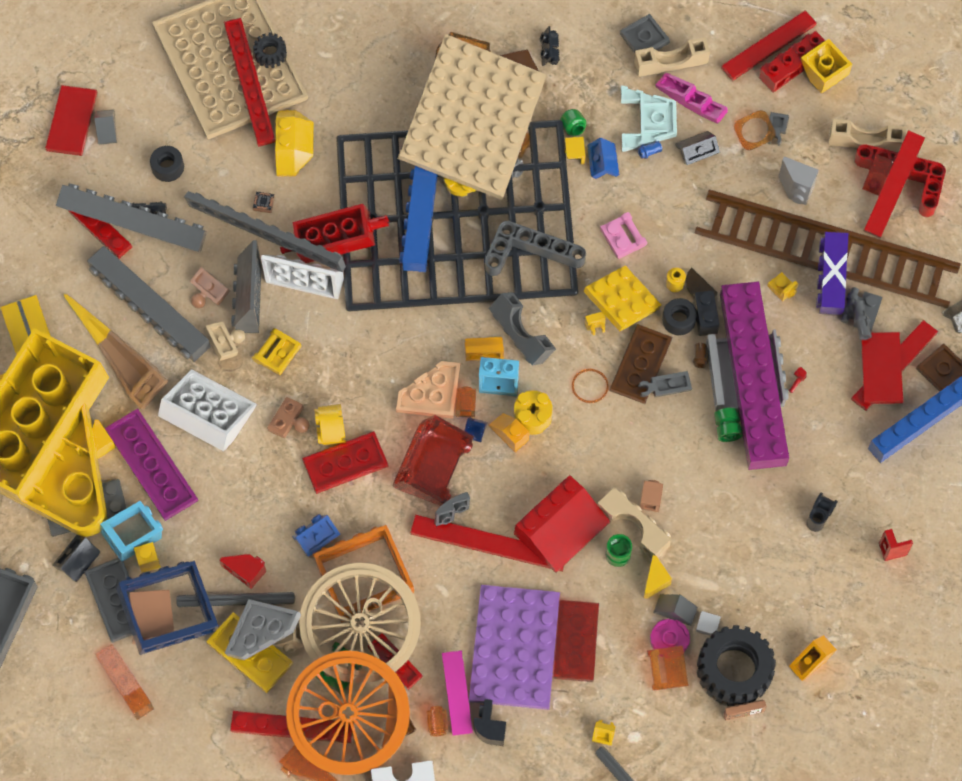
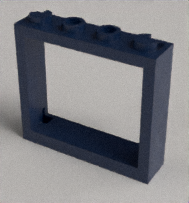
(179, 636)

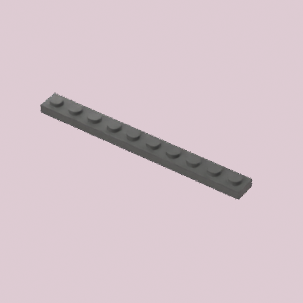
(267, 232)

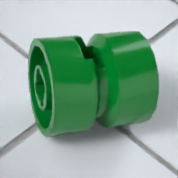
(728, 423)
(618, 550)

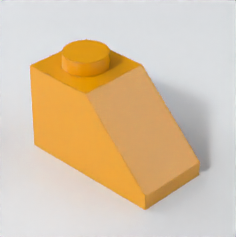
(510, 431)
(812, 657)

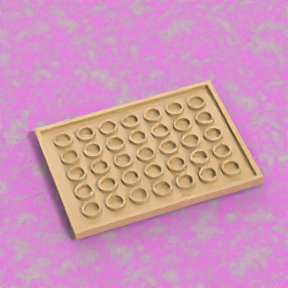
(206, 68)
(472, 117)

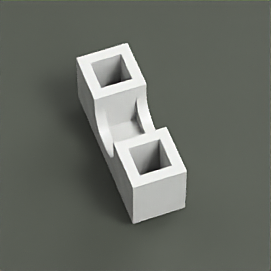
(421, 772)

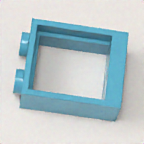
(507, 380)
(122, 551)

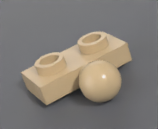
(223, 341)

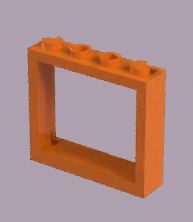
(358, 541)

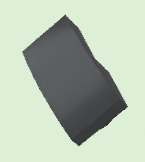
(447, 511)

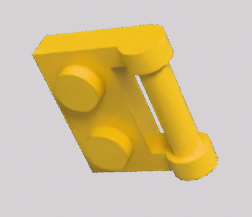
(282, 353)

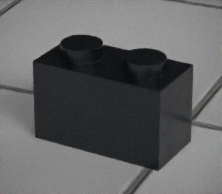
(707, 314)

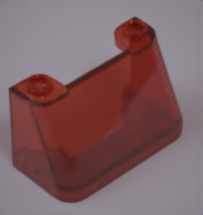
(432, 460)

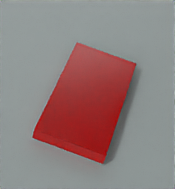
(71, 120)
(882, 368)
(345, 462)

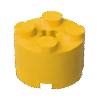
(533, 402)
(331, 424)

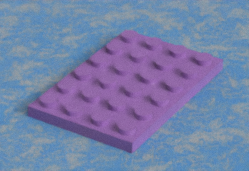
(514, 647)

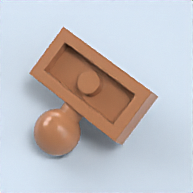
(209, 287)
(287, 417)

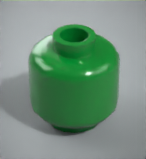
(573, 122)

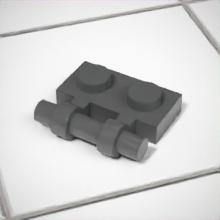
(871, 304)

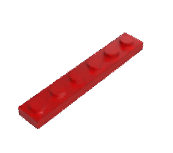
(277, 726)

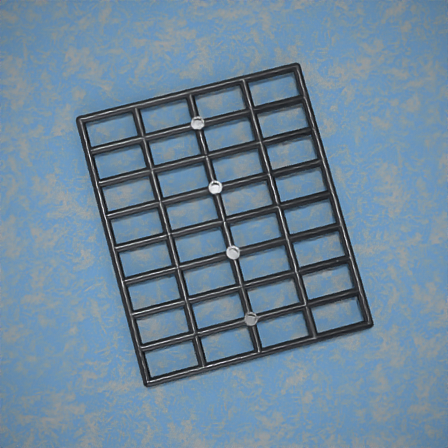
(482, 212)

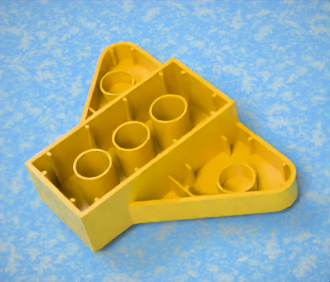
(48, 434)

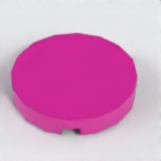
(669, 634)

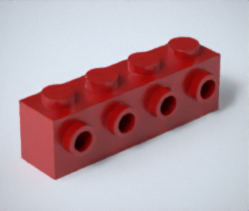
(788, 64)

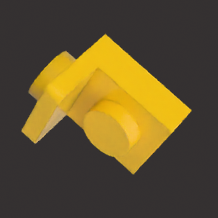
(783, 287)

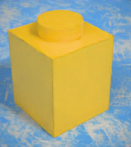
(147, 557)

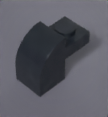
(488, 730)

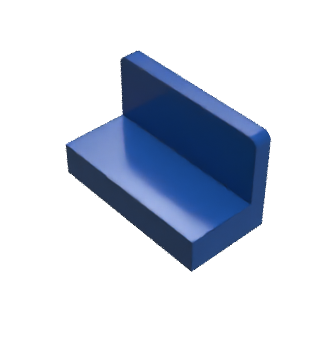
(602, 158)

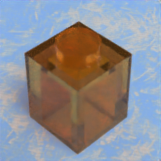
(466, 402)

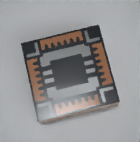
(263, 202)

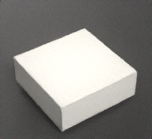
(708, 623)

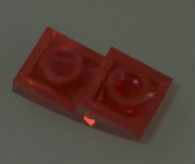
(877, 174)

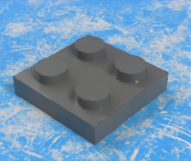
(645, 34)

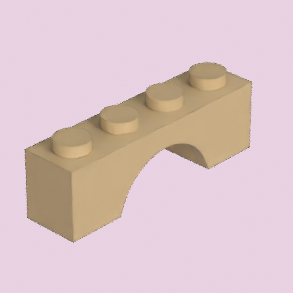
(691, 54)
(846, 134)
(618, 507)

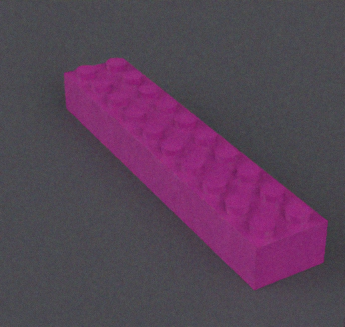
(754, 376)

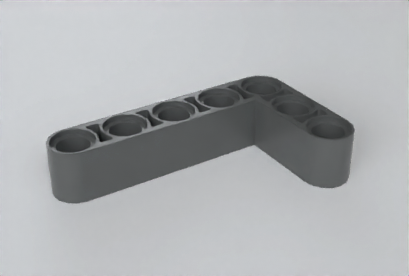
(531, 245)

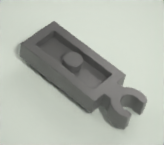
(667, 384)

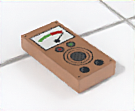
(745, 710)

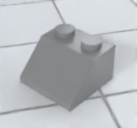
(797, 180)

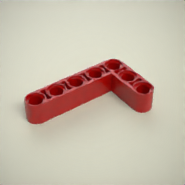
(924, 176)

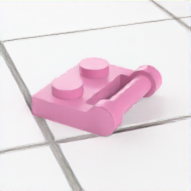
(619, 240)

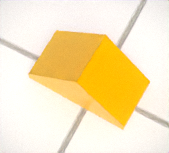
(102, 440)
(657, 579)

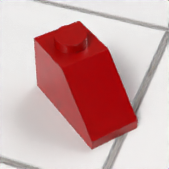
(244, 568)

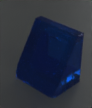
(476, 428)

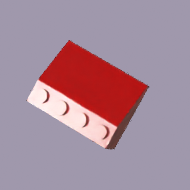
(561, 524)

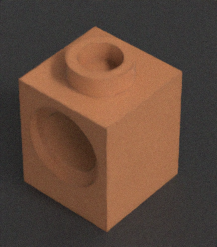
(651, 495)

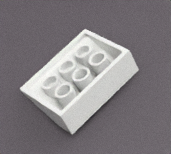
(302, 276)
(206, 409)

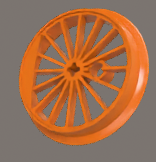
(397, 713)

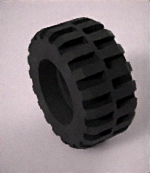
(742, 641)

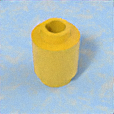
(675, 279)

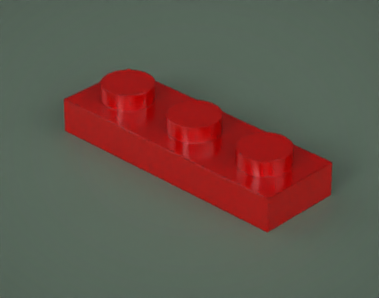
(407, 673)

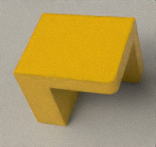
(575, 148)

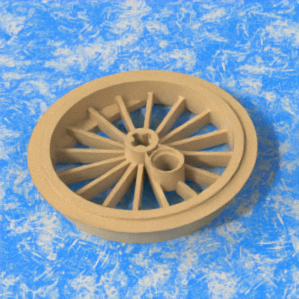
(316, 648)

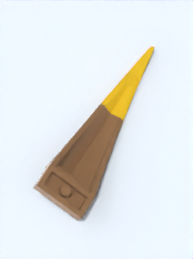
(135, 372)

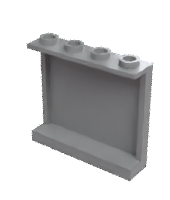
(722, 375)

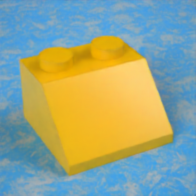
(826, 65)

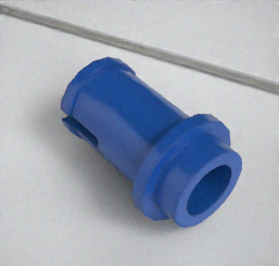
(653, 148)

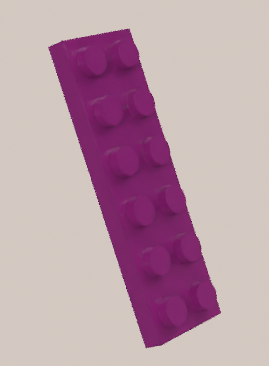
(151, 464)

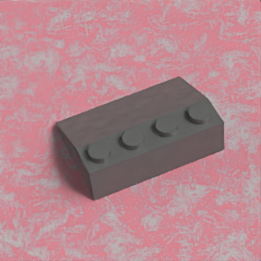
(247, 290)

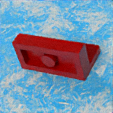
(891, 549)

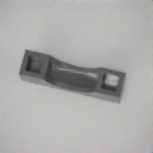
(508, 311)

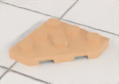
(432, 392)

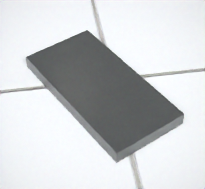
(103, 583)

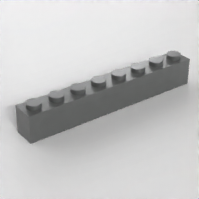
(131, 218)
(148, 304)

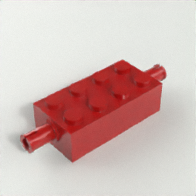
(339, 230)

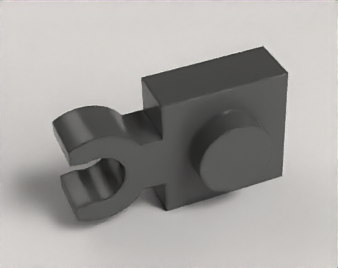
(780, 124)

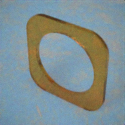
(752, 145)

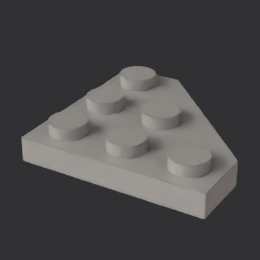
(260, 628)

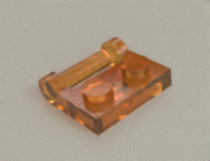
(674, 667)

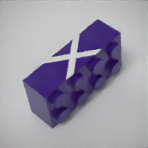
(833, 273)

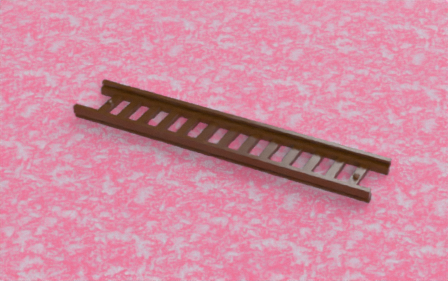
(818, 227)

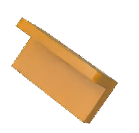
(484, 347)

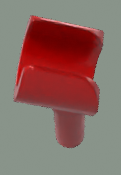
(801, 375)

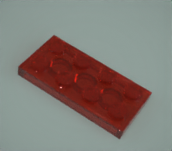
(576, 641)

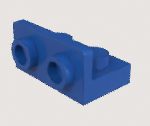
(316, 534)

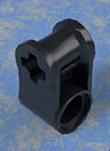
(821, 509)

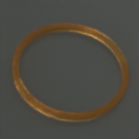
(593, 370)

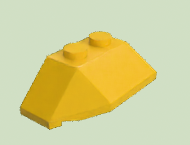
(293, 142)

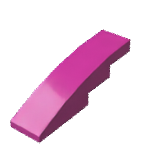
(694, 100)
(457, 692)

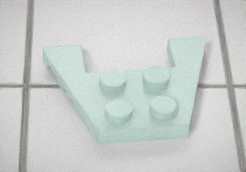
(656, 115)

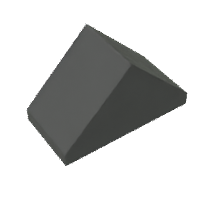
(106, 127)
(676, 608)

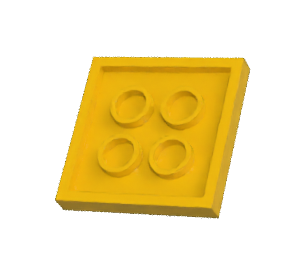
(622, 298)

